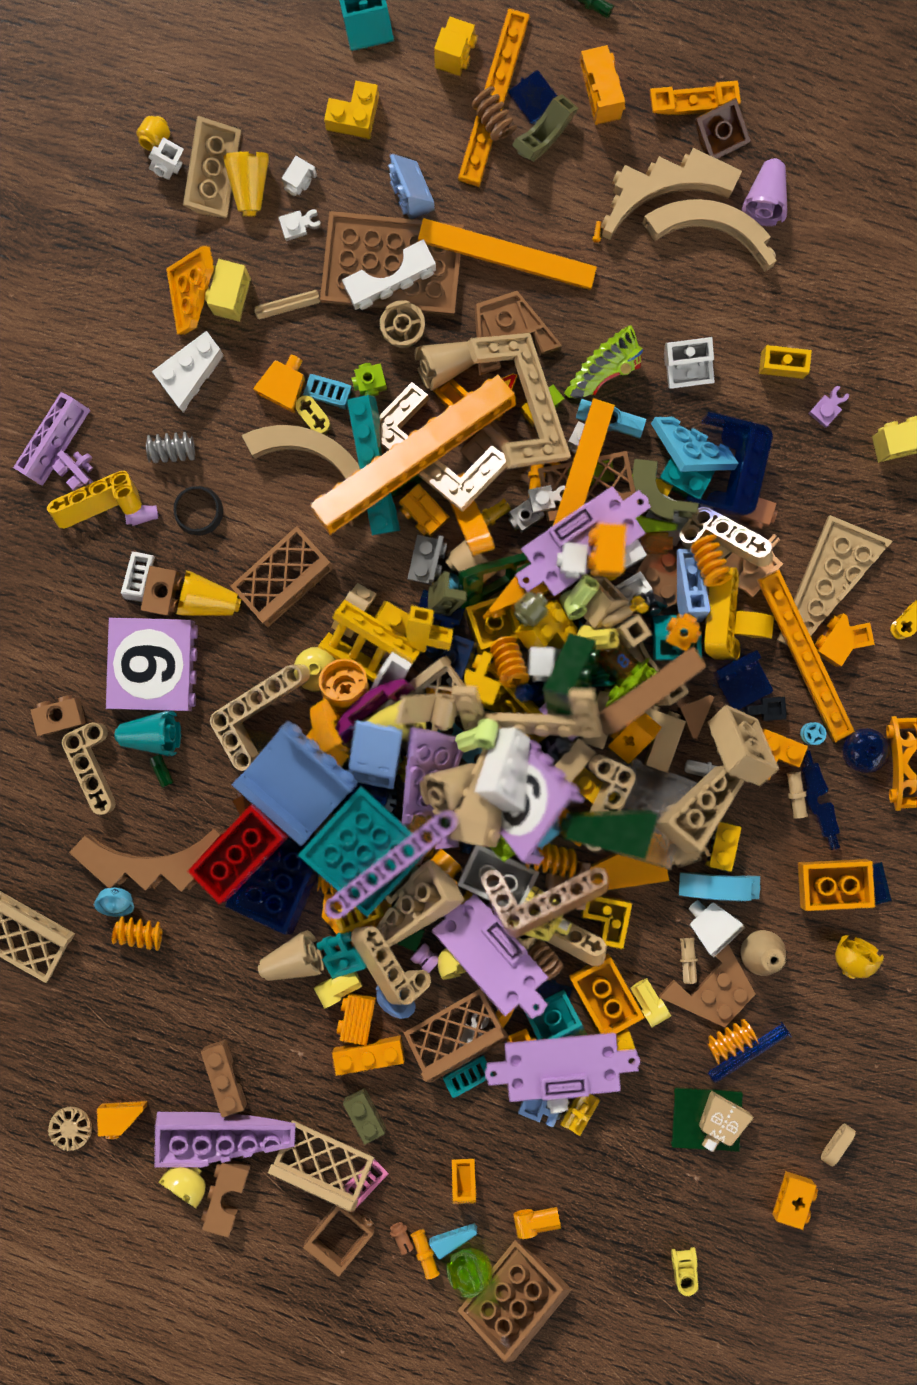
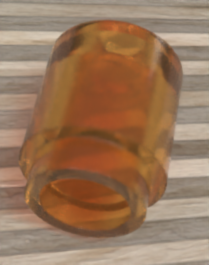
(657, 543)

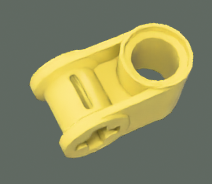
(684, 1267)

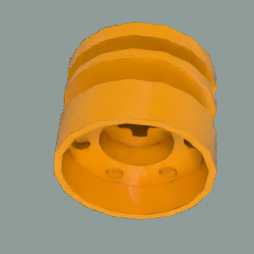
(343, 684)

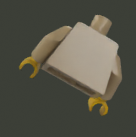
(610, 606)

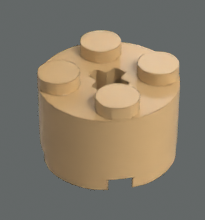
(462, 559)

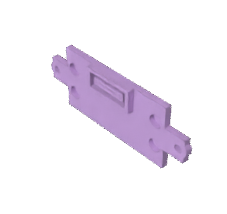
(575, 529)
(492, 957)
(562, 1067)

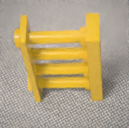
(368, 628)

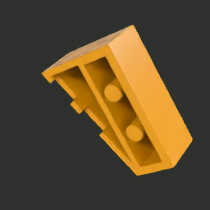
(602, 84)

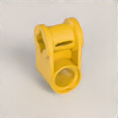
(909, 619)

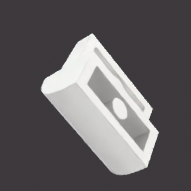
(689, 362)

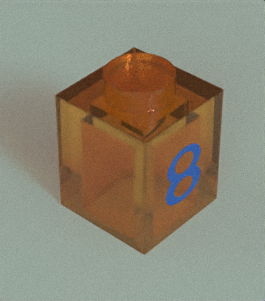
(617, 662)

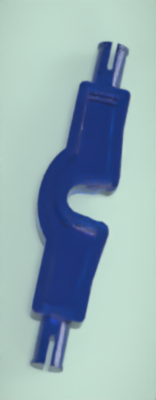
(824, 812)

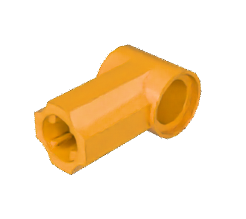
(531, 1222)

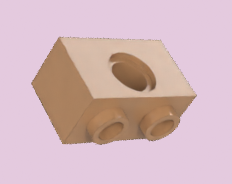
(157, 578)
(44, 715)

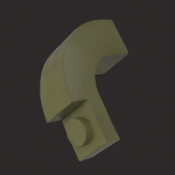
(547, 129)
(645, 480)

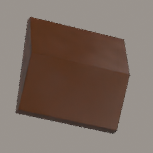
(722, 129)

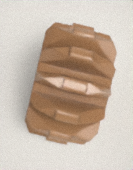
(546, 959)

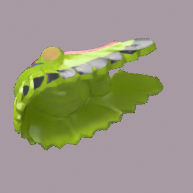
(613, 358)

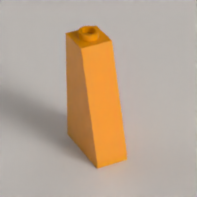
(628, 872)

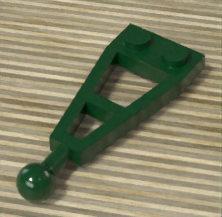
(472, 578)

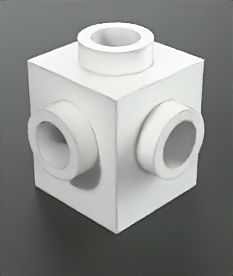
(166, 159)

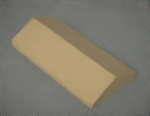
(207, 179)

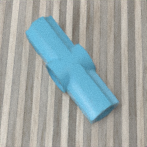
(625, 423)

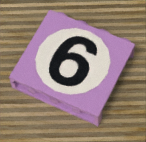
(151, 664)
(545, 798)

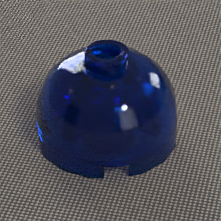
(857, 746)

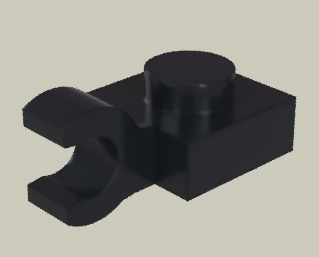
(770, 708)

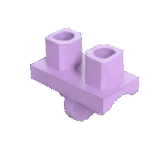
(66, 463)

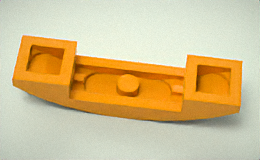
(693, 100)

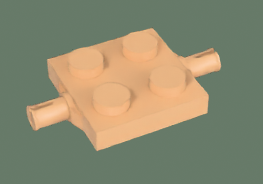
(749, 572)

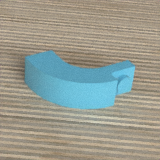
(719, 886)

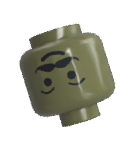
(531, 609)

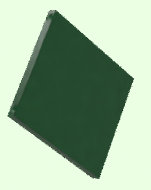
(687, 1113)

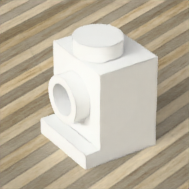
(298, 176)
(518, 522)

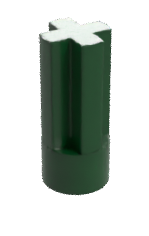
(161, 770)

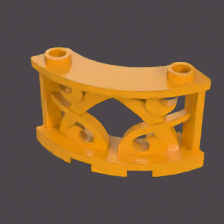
(900, 762)

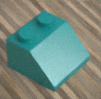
(686, 483)
(558, 1019)

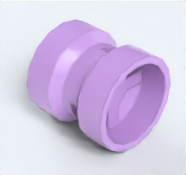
(420, 956)

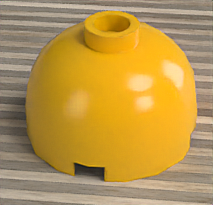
(857, 957)

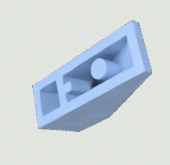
(691, 591)

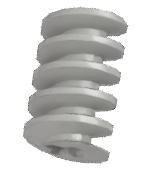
(170, 448)

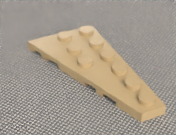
(834, 568)

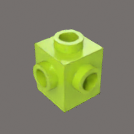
(369, 372)

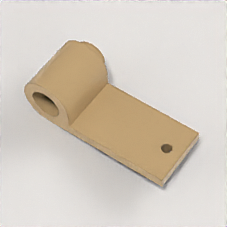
(432, 708)

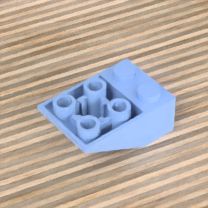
(411, 186)
(375, 754)

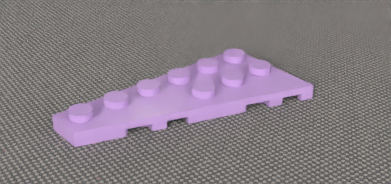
(427, 754)

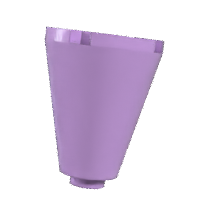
(768, 194)

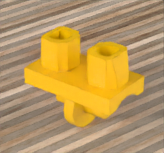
(579, 1113)

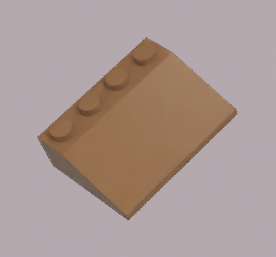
(515, 1302)

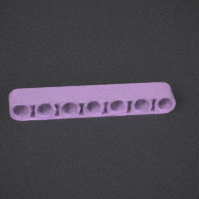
(381, 868)

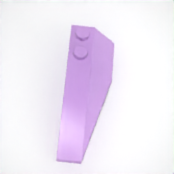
(206, 1137)

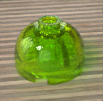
(469, 1272)

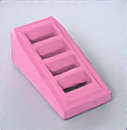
(376, 1181)

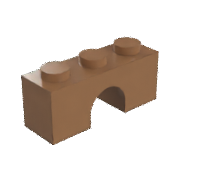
(222, 1079)
(220, 1216)

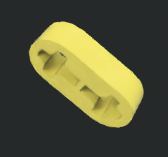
(317, 411)

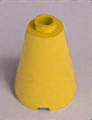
(247, 179)
(206, 598)

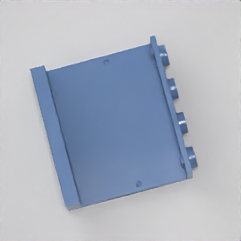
(295, 783)

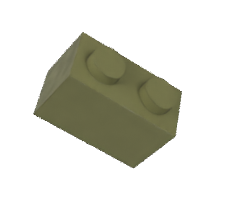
(364, 1115)

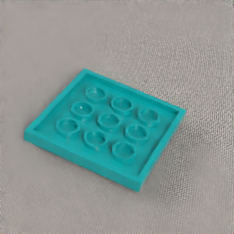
(356, 841)

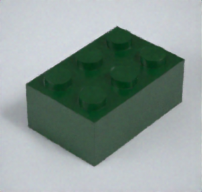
(572, 670)

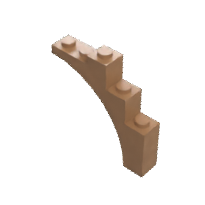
(112, 866)

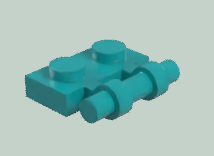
(343, 961)

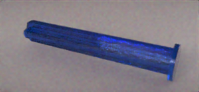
(742, 1058)

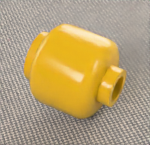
(152, 132)

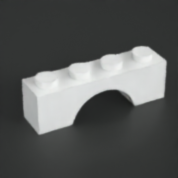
(365, 289)

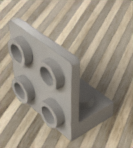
(426, 559)

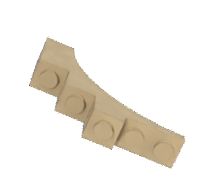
(695, 172)

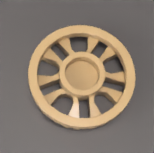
(70, 1128)

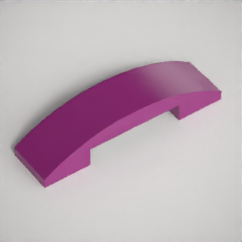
(368, 703)

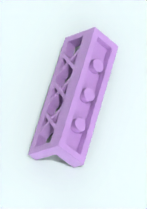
(53, 439)

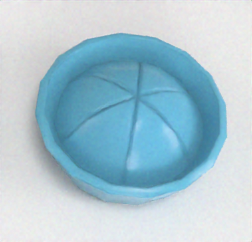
(114, 902)

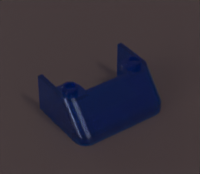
(752, 449)

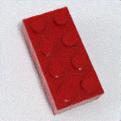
(237, 854)

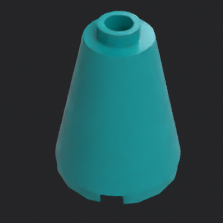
(151, 734)

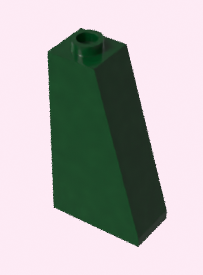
(617, 831)

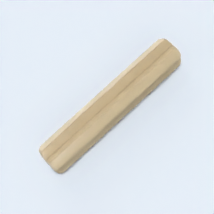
(287, 304)

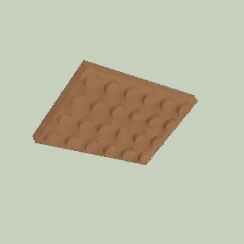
(377, 248)

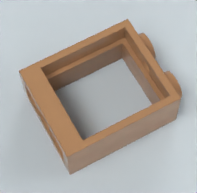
(327, 1256)

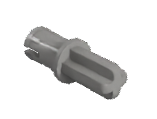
(698, 768)

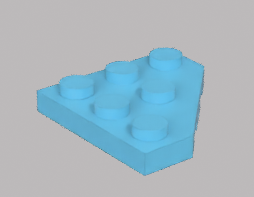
(691, 448)

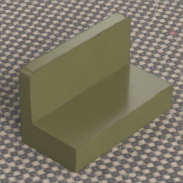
(442, 599)

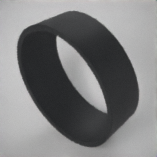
(216, 521)

